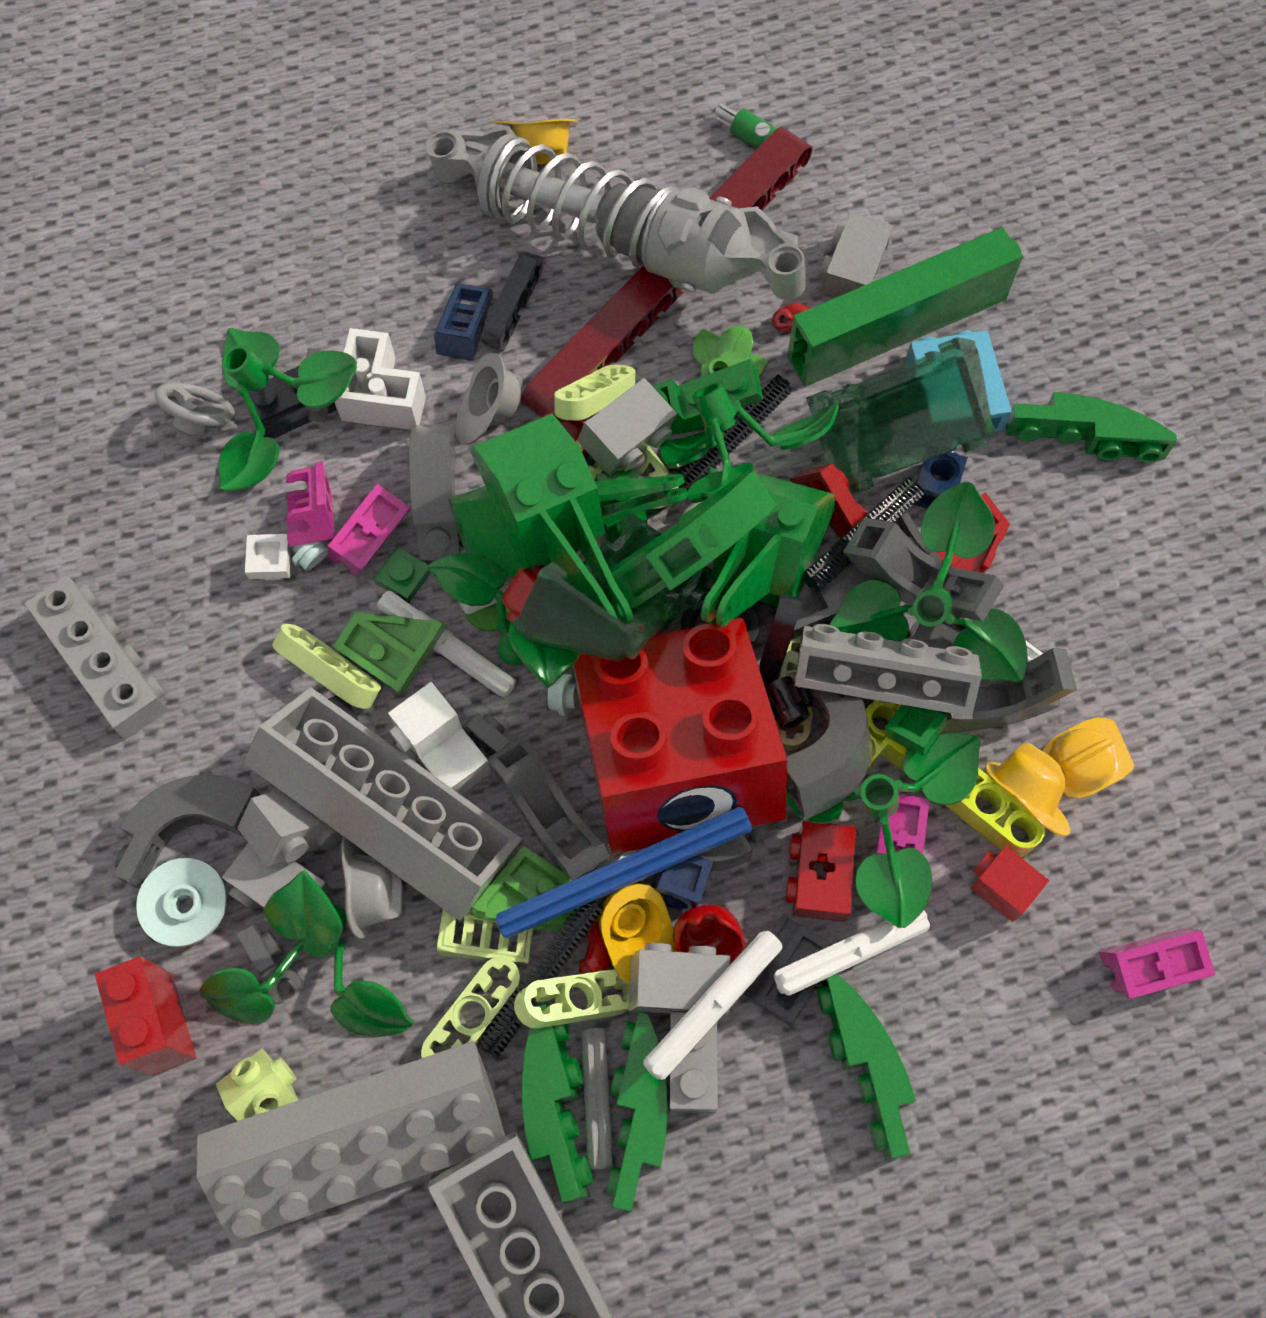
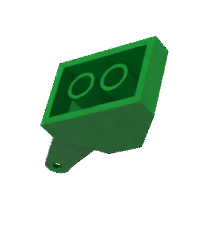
(550, 505)
(485, 535)
(771, 554)

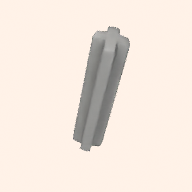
(597, 1099)

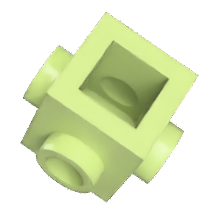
(257, 1086)

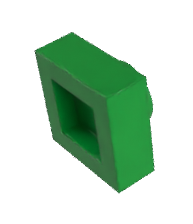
(402, 574)
(916, 727)

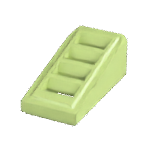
(465, 950)

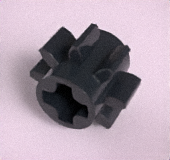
(789, 702)

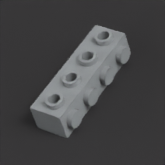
(97, 657)
(888, 669)

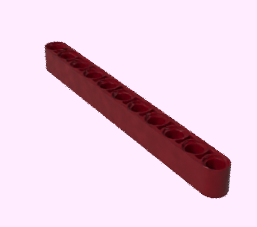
(645, 294)

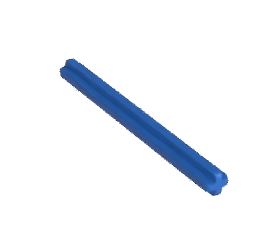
(623, 872)

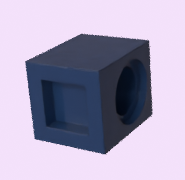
(949, 466)
(683, 883)

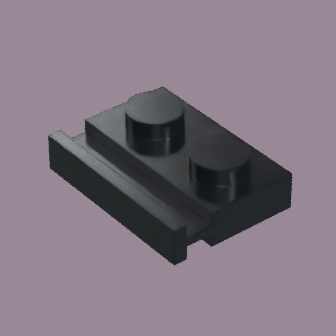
(280, 407)
(796, 944)

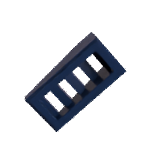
(459, 342)

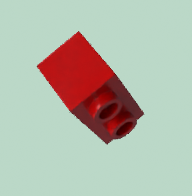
(835, 849)

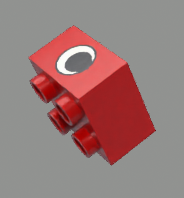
(681, 735)

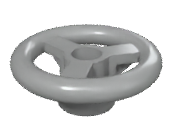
(193, 412)

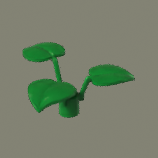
(246, 367)
(717, 416)
(961, 526)
(476, 582)
(901, 882)
(306, 914)

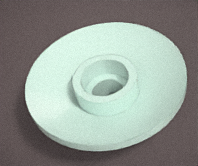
(165, 889)

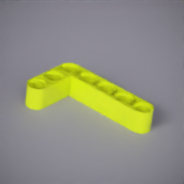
(994, 826)

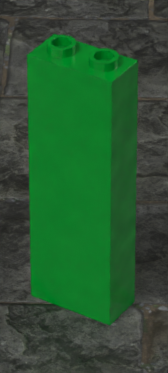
(903, 306)

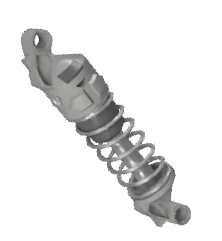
(668, 230)

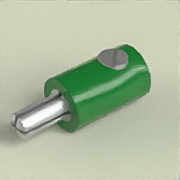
(746, 125)

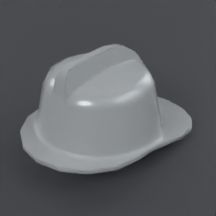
(489, 399)
(371, 890)

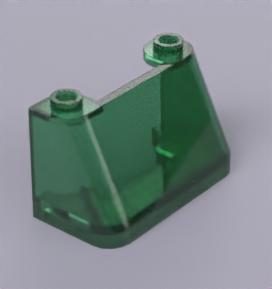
(908, 415)
(571, 621)

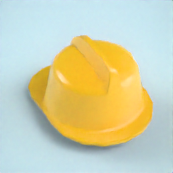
(550, 133)
(1090, 756)
(1035, 783)
(633, 919)

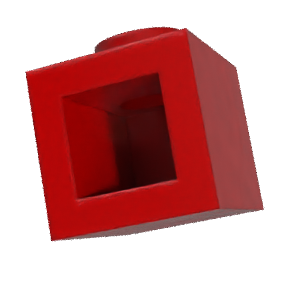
(1008, 882)

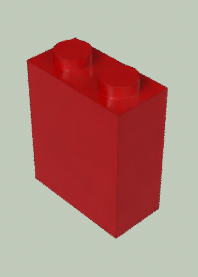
(145, 1016)

